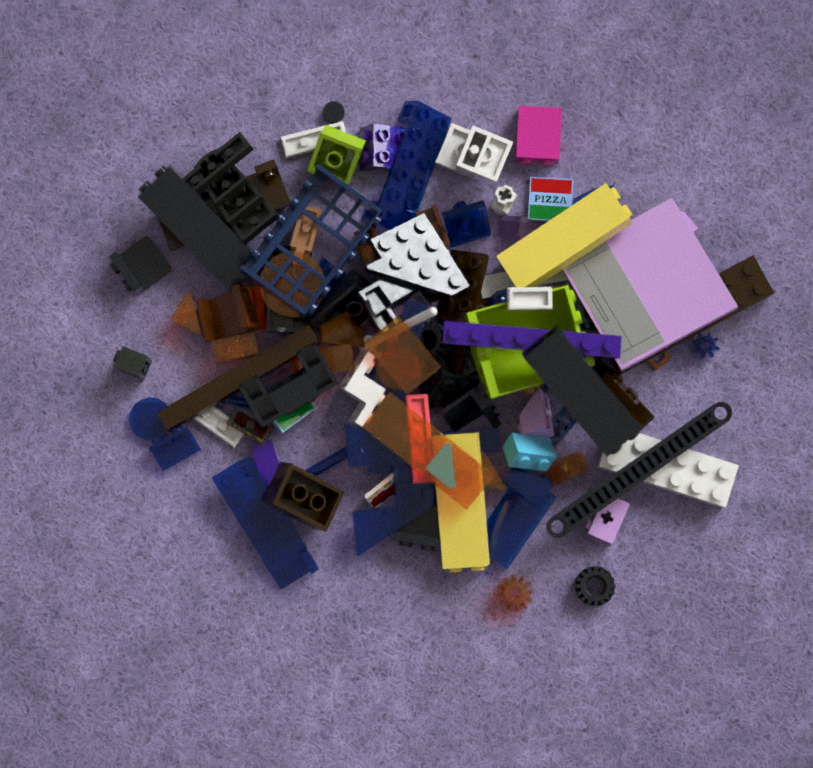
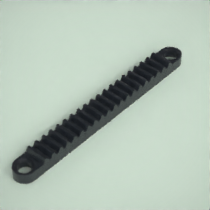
(639, 469)

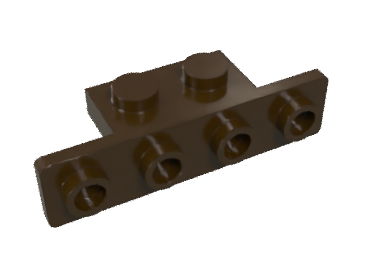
(625, 395)

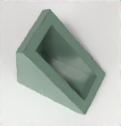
(443, 466)

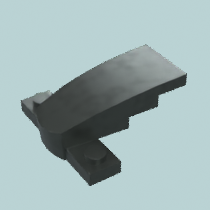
(231, 190)

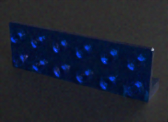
(411, 164)
(265, 526)

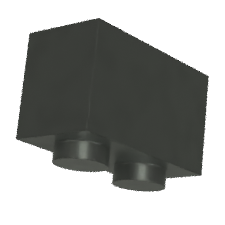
(132, 362)

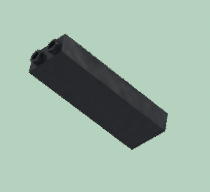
(196, 225)
(582, 391)

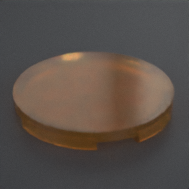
(294, 271)

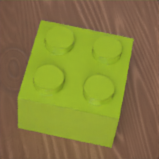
(337, 153)

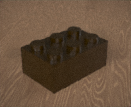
(303, 496)

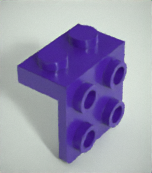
(380, 146)

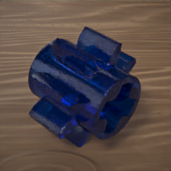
(706, 339)

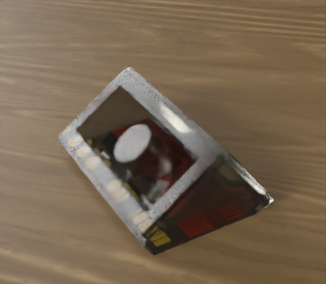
(248, 424)

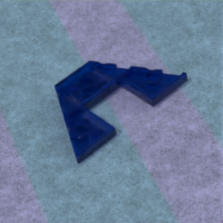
(410, 499)

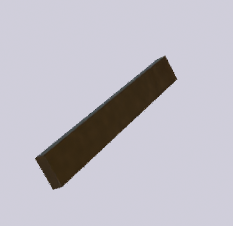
(227, 383)

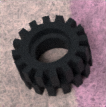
(428, 331)
(608, 583)

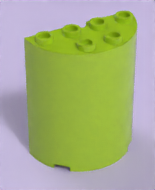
(507, 370)

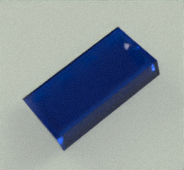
(512, 525)

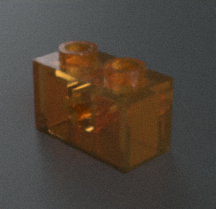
(235, 348)

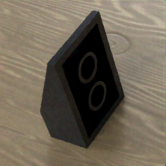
(342, 299)

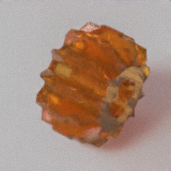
(518, 600)

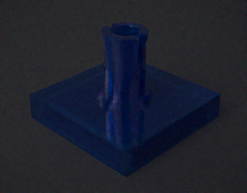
(466, 222)

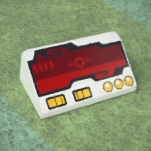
(381, 492)

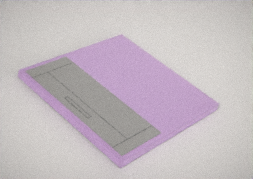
(650, 284)

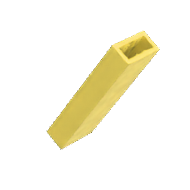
(566, 238)
(462, 530)

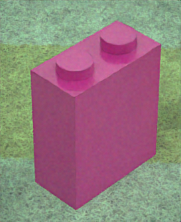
(538, 135)

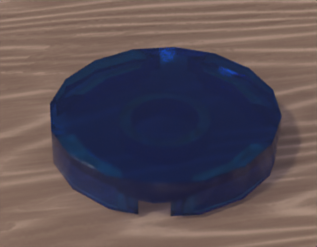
(145, 419)

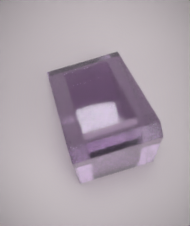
(515, 227)

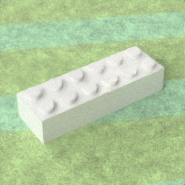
(687, 475)

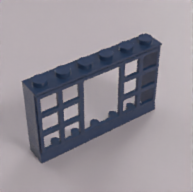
(286, 221)

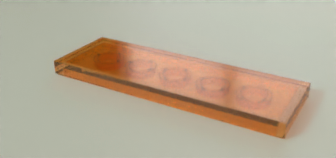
(420, 442)

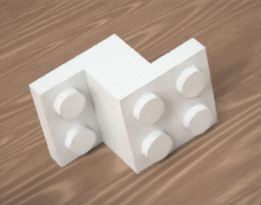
(474, 152)
(362, 389)

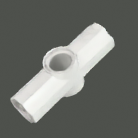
(503, 200)

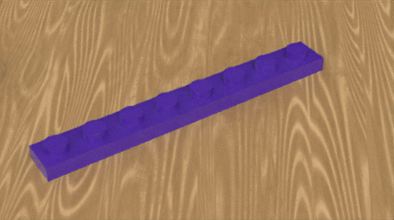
(521, 338)

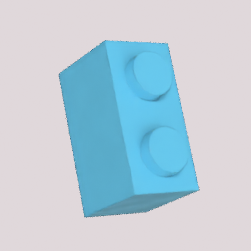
(529, 451)

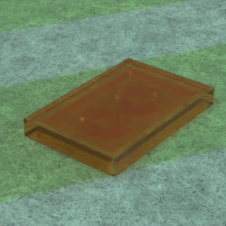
(402, 354)

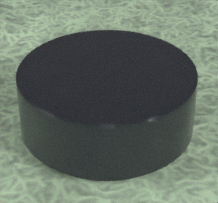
(333, 112)

